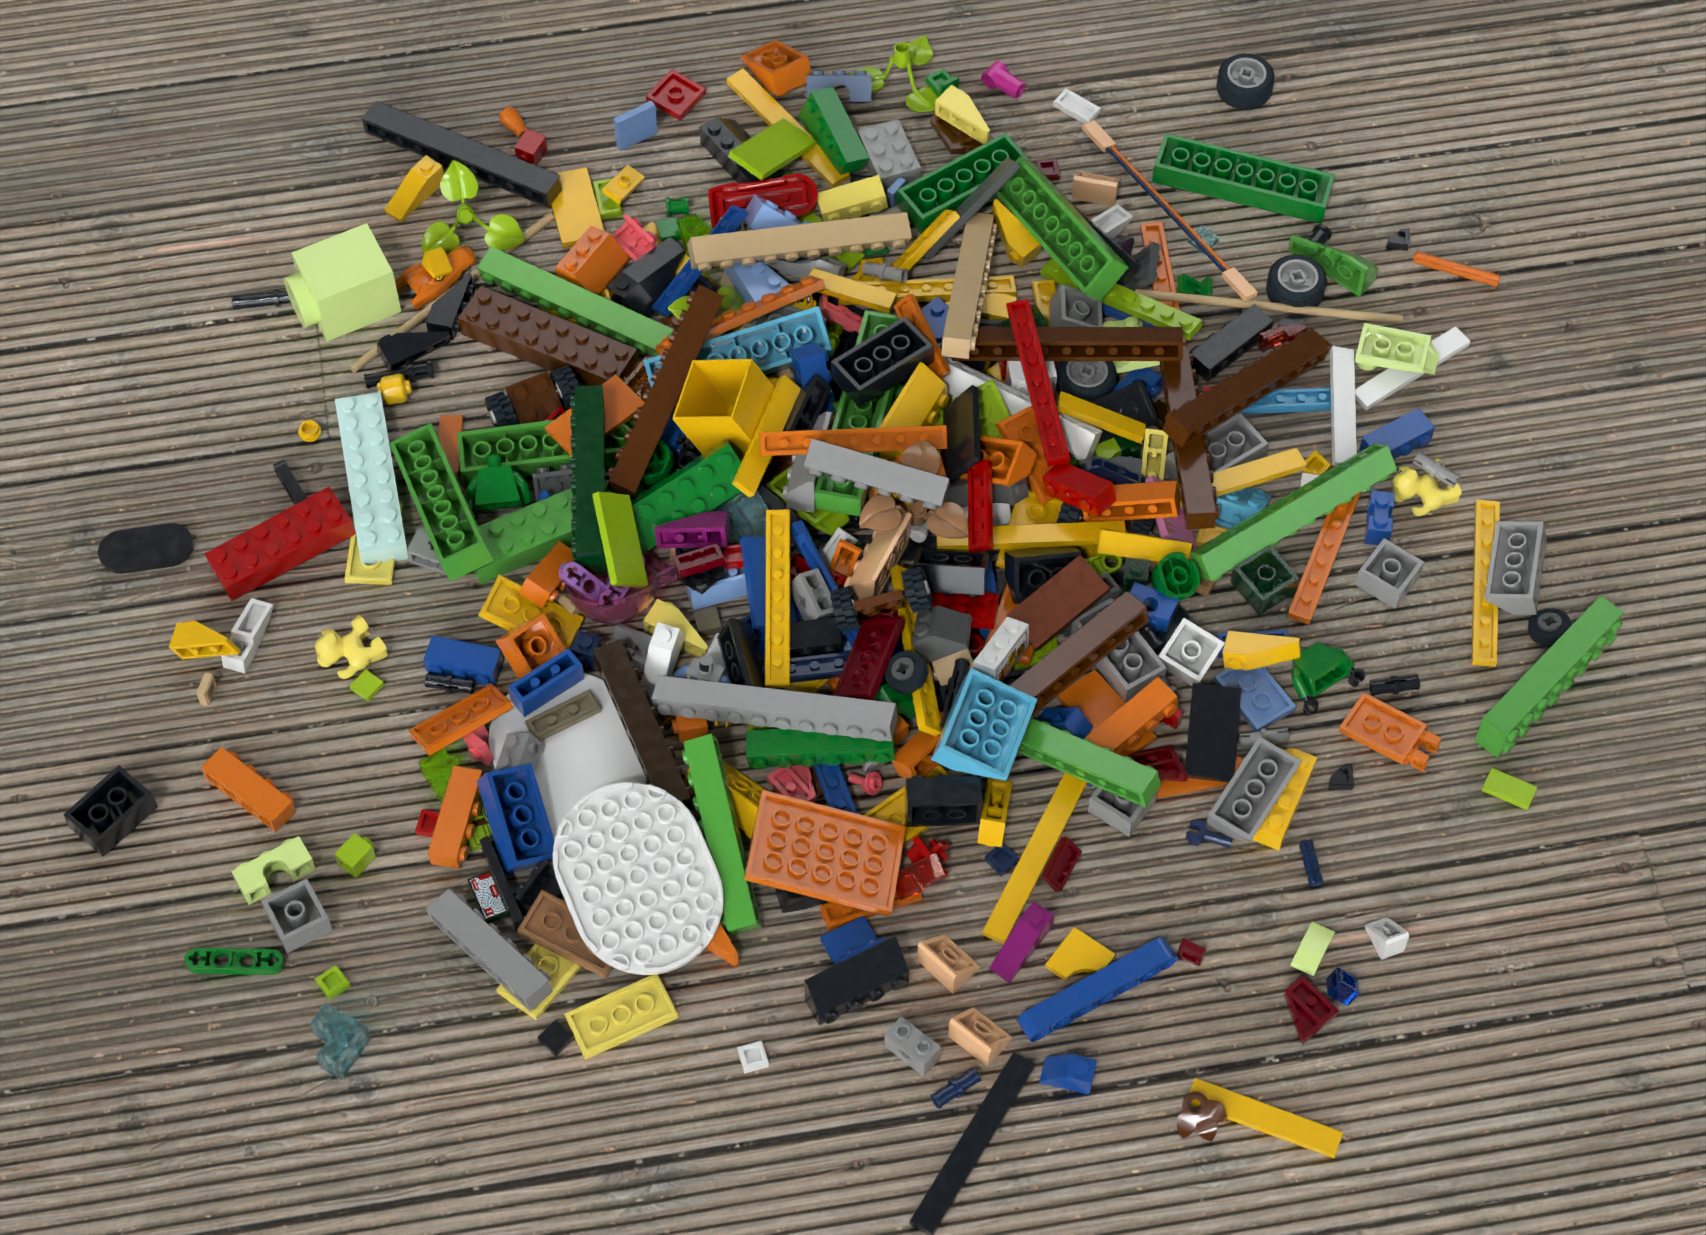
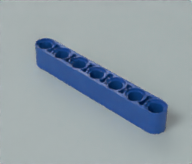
(1097, 989)

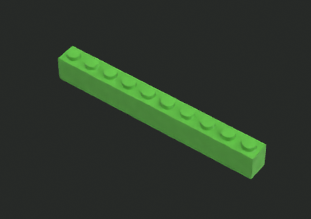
(572, 301)
(1294, 511)

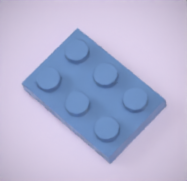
(1261, 696)

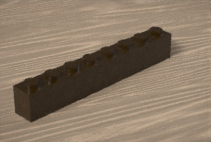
(640, 721)

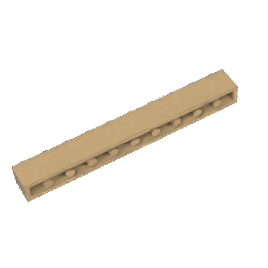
(799, 241)
(969, 286)

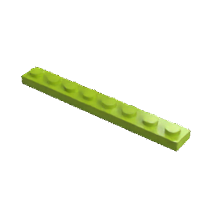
(1132, 303)

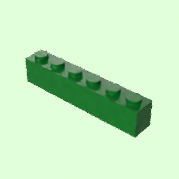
(808, 749)

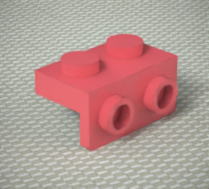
(634, 239)

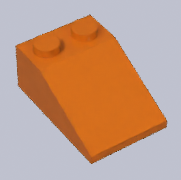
(778, 67)

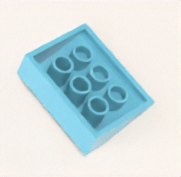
(984, 727)

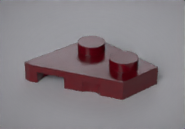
(1164, 761)
(1308, 1008)

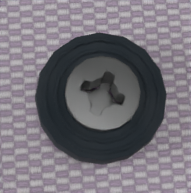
(1548, 626)
(915, 672)

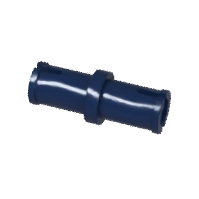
(955, 1088)

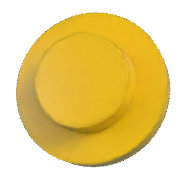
(309, 431)

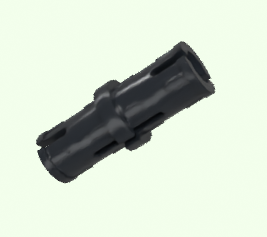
(450, 683)
(1394, 685)

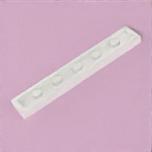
(1393, 380)
(1342, 404)

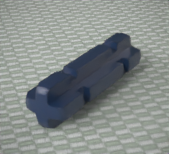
(1311, 863)

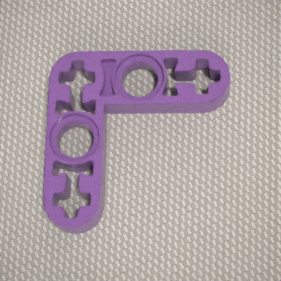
(600, 588)

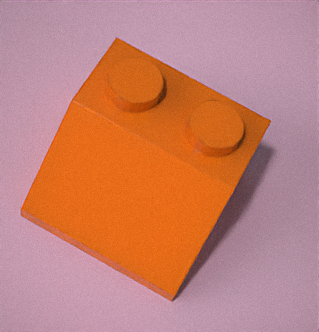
(530, 645)

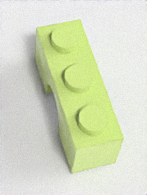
(288, 857)

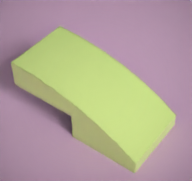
(1312, 948)

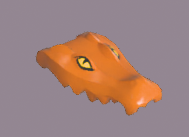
(429, 287)

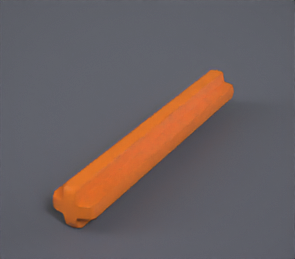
(1456, 268)

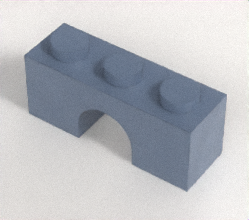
(857, 84)

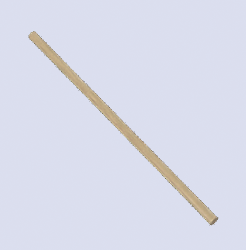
(1271, 306)
(423, 314)

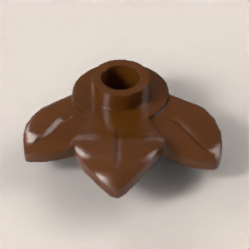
(1200, 1120)

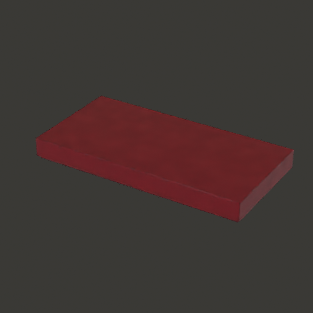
(869, 658)

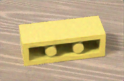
(852, 199)

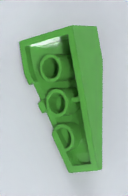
(1339, 265)

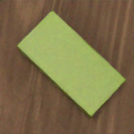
(607, 207)
(1509, 788)

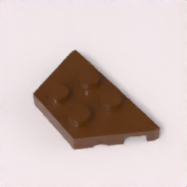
(954, 139)

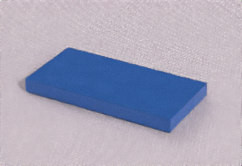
(754, 565)

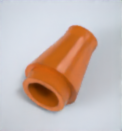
(512, 120)

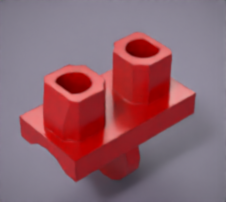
(921, 850)

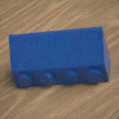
(517, 817)

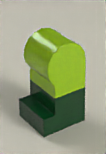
(1117, 447)

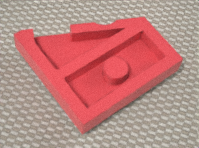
(840, 314)
(793, 782)

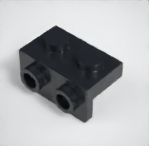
(540, 879)

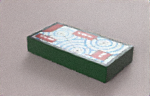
(488, 897)

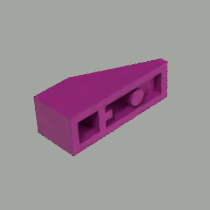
(695, 531)
(1022, 941)

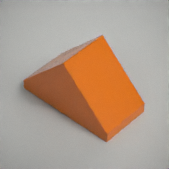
(845, 558)

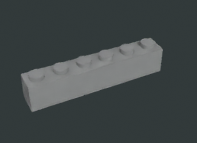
(876, 473)
(489, 949)

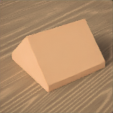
(1095, 188)
(946, 962)
(978, 1035)

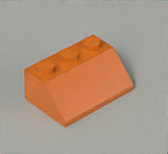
(593, 261)
(1009, 459)

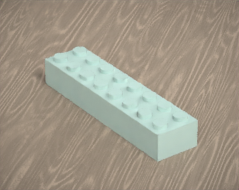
(371, 479)

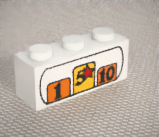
(1003, 649)

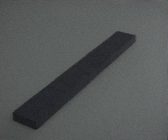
(972, 1144)

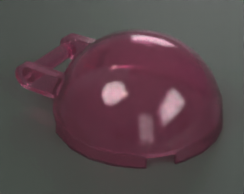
(633, 602)

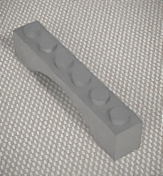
(802, 268)

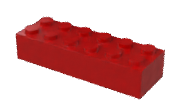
(280, 543)

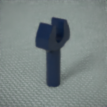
(1206, 835)

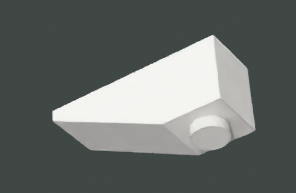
(662, 654)

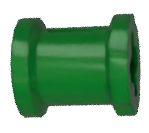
(677, 206)

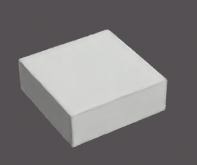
(753, 1057)

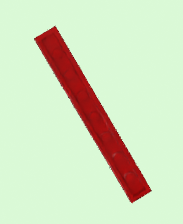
(1038, 382)

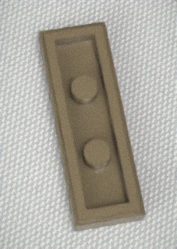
(563, 716)

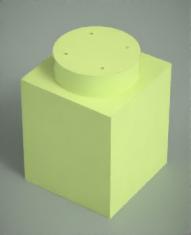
(342, 283)

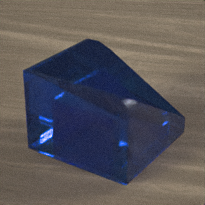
(1342, 986)

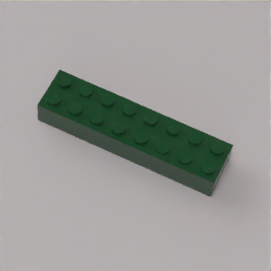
(588, 475)

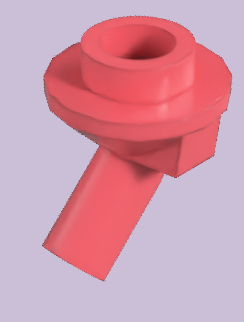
(870, 784)

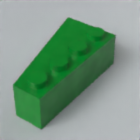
(833, 131)

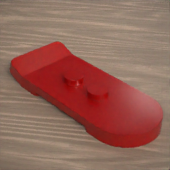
(791, 193)

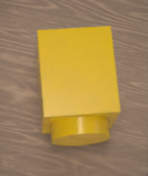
(722, 403)

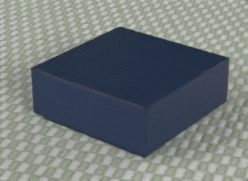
(1002, 859)

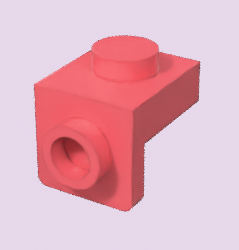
(477, 745)

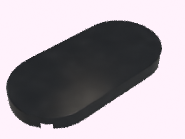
(145, 548)

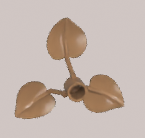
(946, 522)

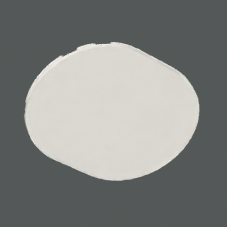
(577, 758)
(638, 878)

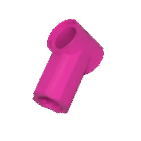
(998, 76)

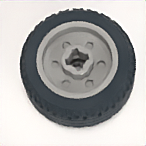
(1245, 81)
(1296, 281)
(1086, 378)

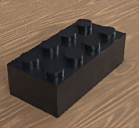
(881, 361)

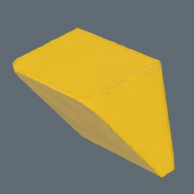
(436, 262)
(1317, 464)

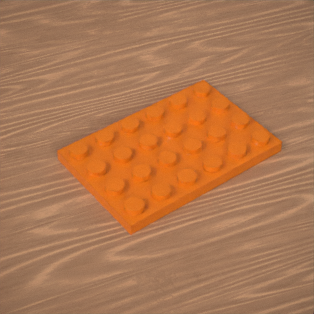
(825, 853)

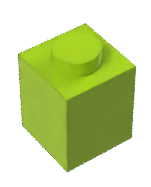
(355, 855)

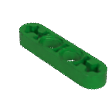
(235, 956)

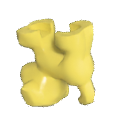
(1408, 484)
(332, 647)

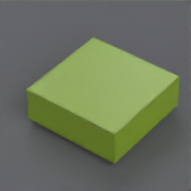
(366, 685)
(332, 982)

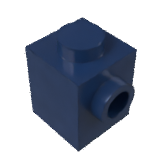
(583, 648)

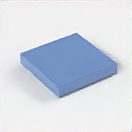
(635, 125)

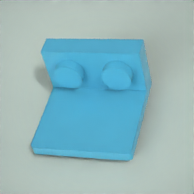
(1240, 505)

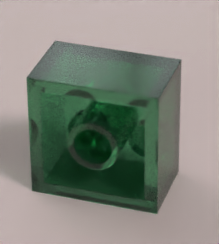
(1264, 579)

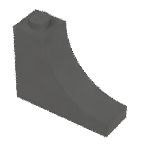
(958, 492)

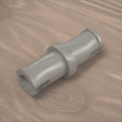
(885, 272)
(1436, 469)
(1273, 736)

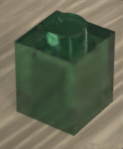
(1134, 571)

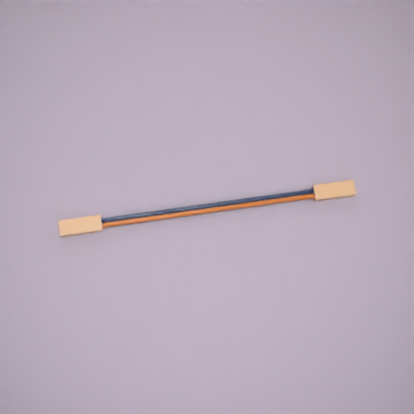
(1230, 275)

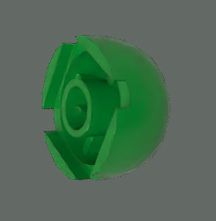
(659, 465)
(1176, 576)

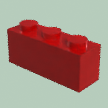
(1079, 488)

